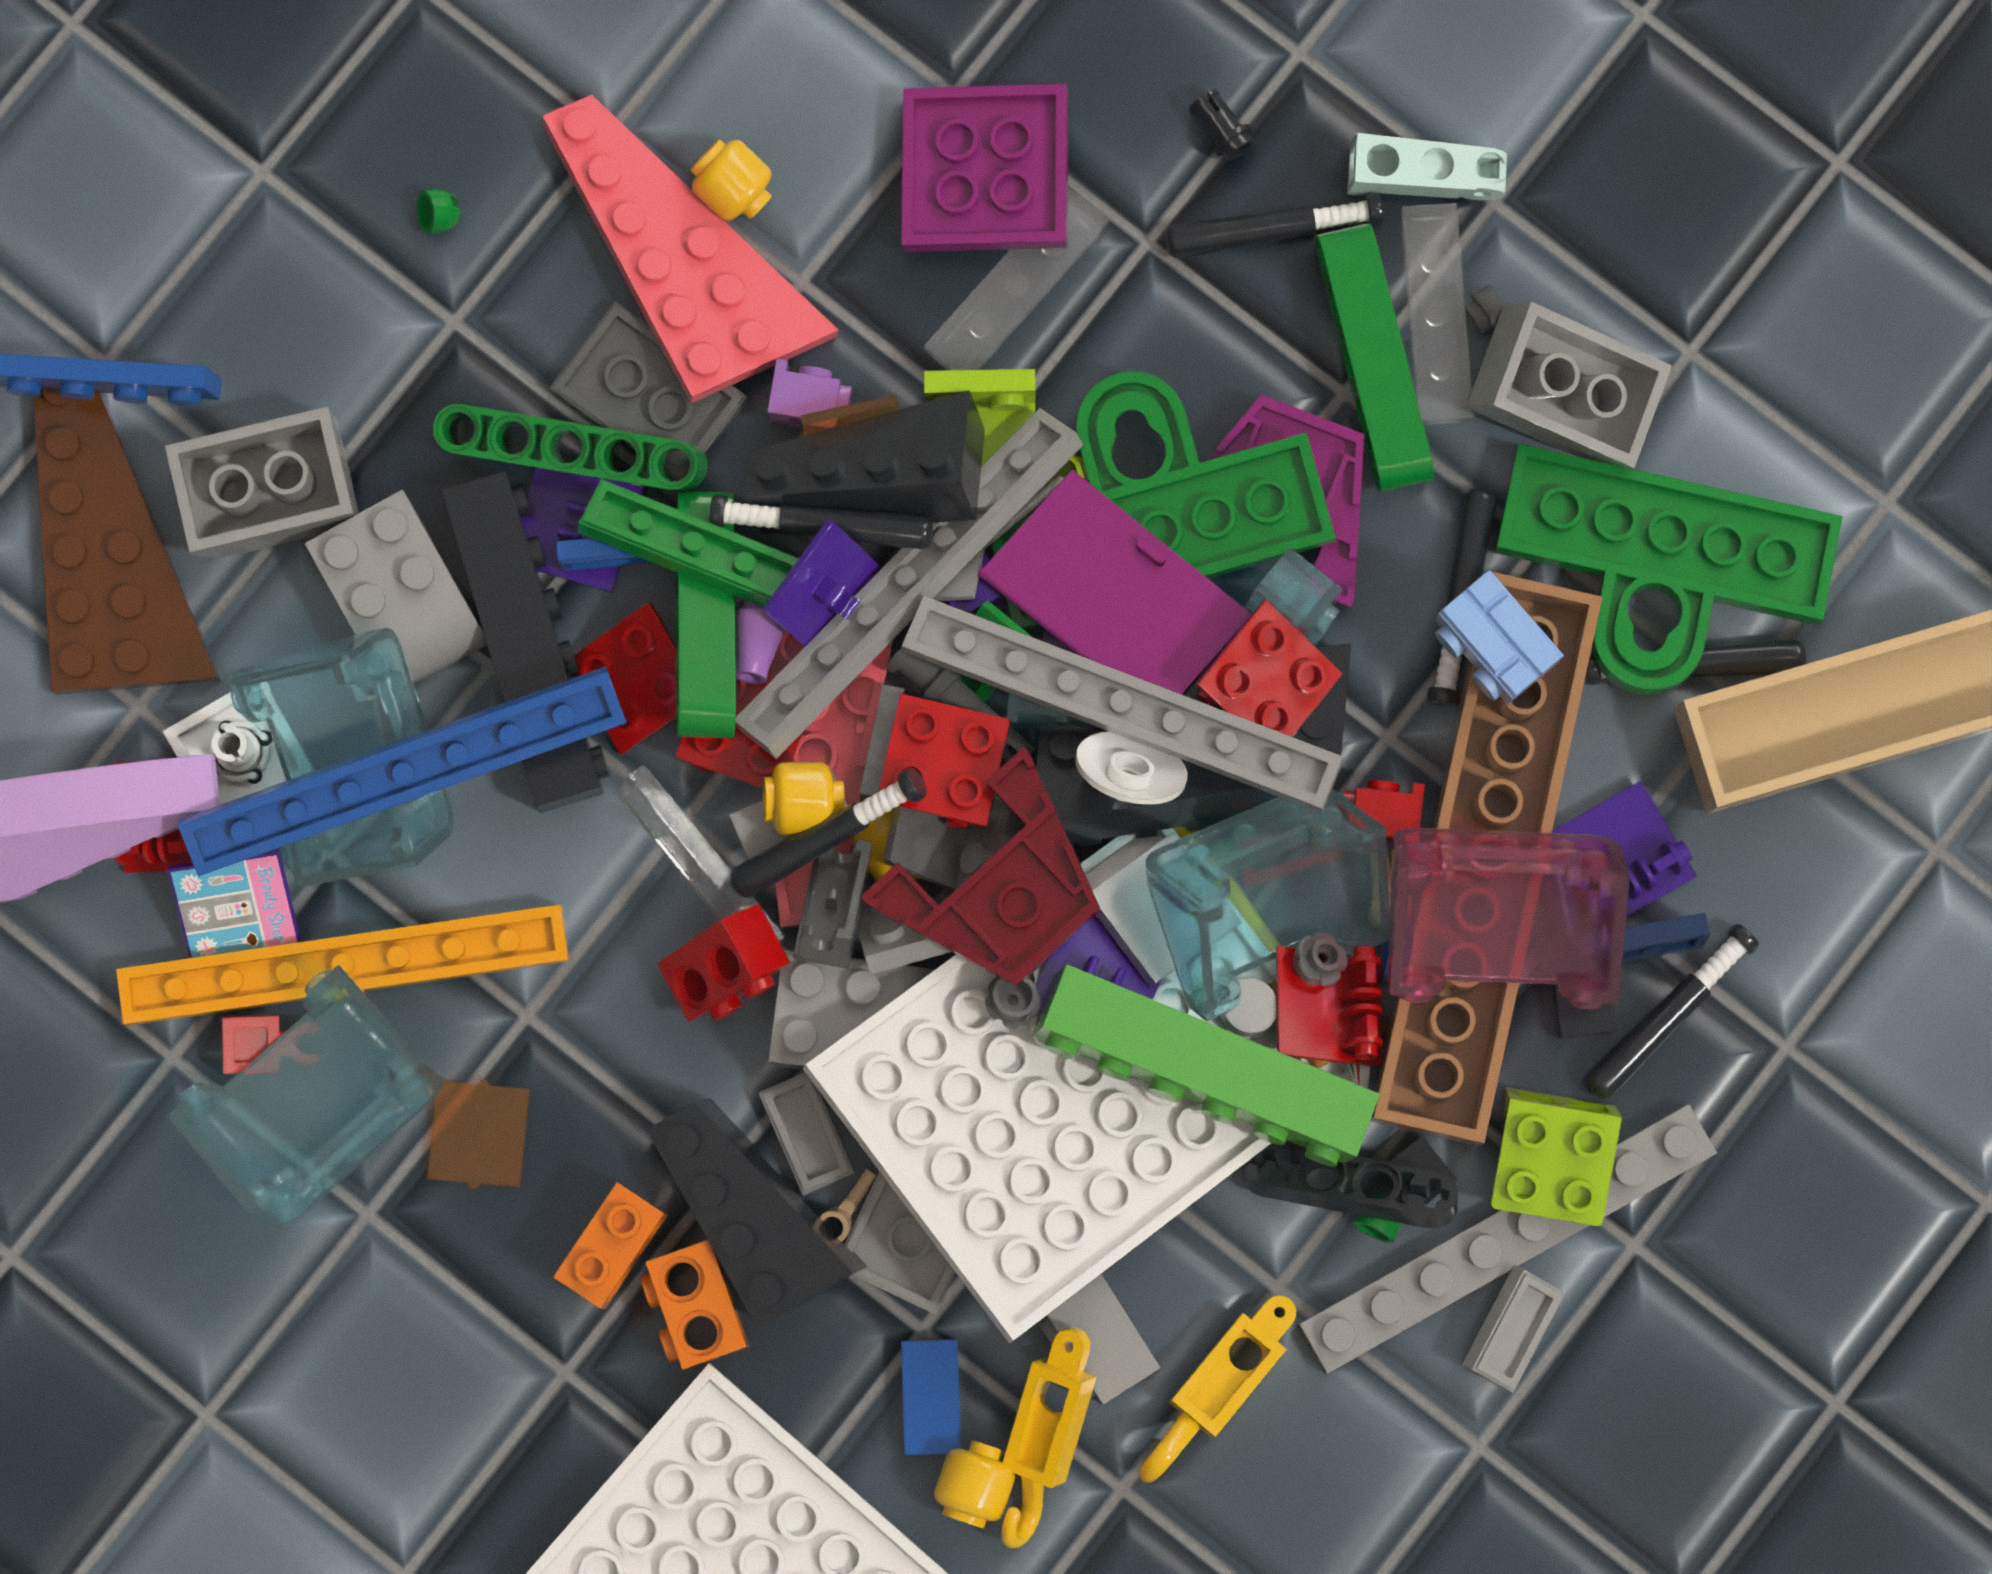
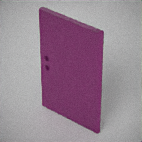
(1106, 600)

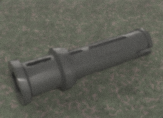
(946, 687)

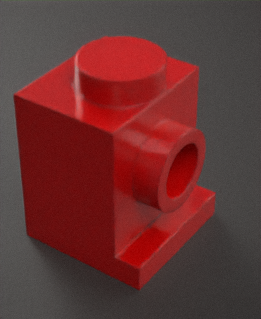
(1388, 805)

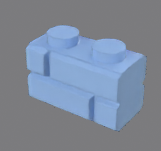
(1496, 639)

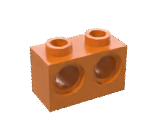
(610, 1246)
(710, 1299)

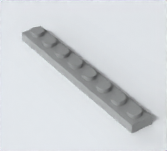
(897, 589)
(1123, 704)
(1494, 1248)

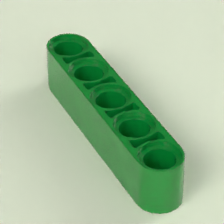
(1374, 357)
(544, 441)
(704, 644)

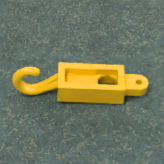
(1218, 1387)
(1046, 1439)

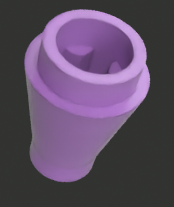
(755, 642)

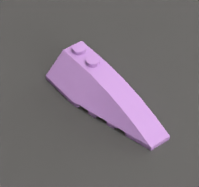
(81, 816)

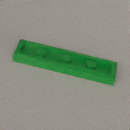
(684, 543)

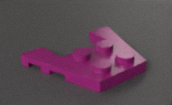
(1339, 464)

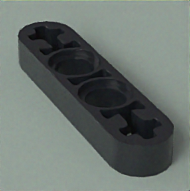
(1347, 1193)

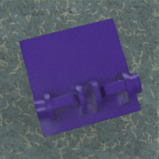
(1648, 846)

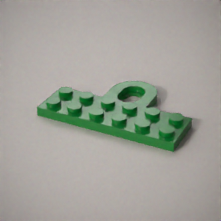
(1208, 512)
(1670, 538)

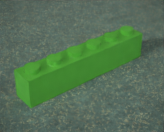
(1206, 1066)

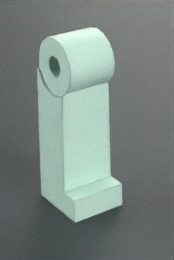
(1424, 168)

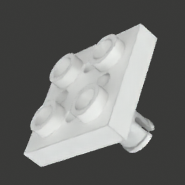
(235, 749)

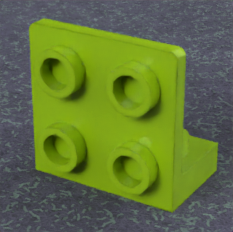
(1001, 396)
(1555, 1156)

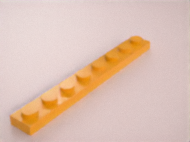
(371, 958)

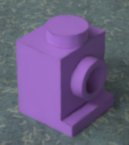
(803, 393)

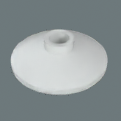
(1130, 769)

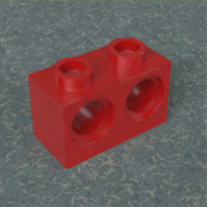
(723, 964)

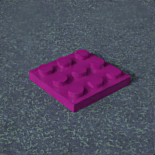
(985, 168)

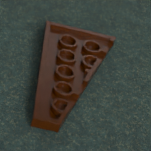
(107, 573)

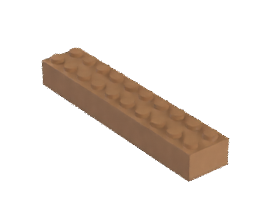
(1498, 777)

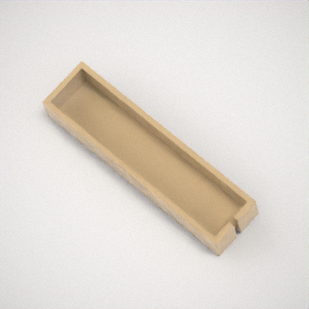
(1840, 713)

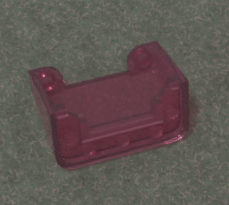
(1507, 912)

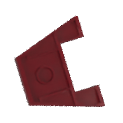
(1017, 902)

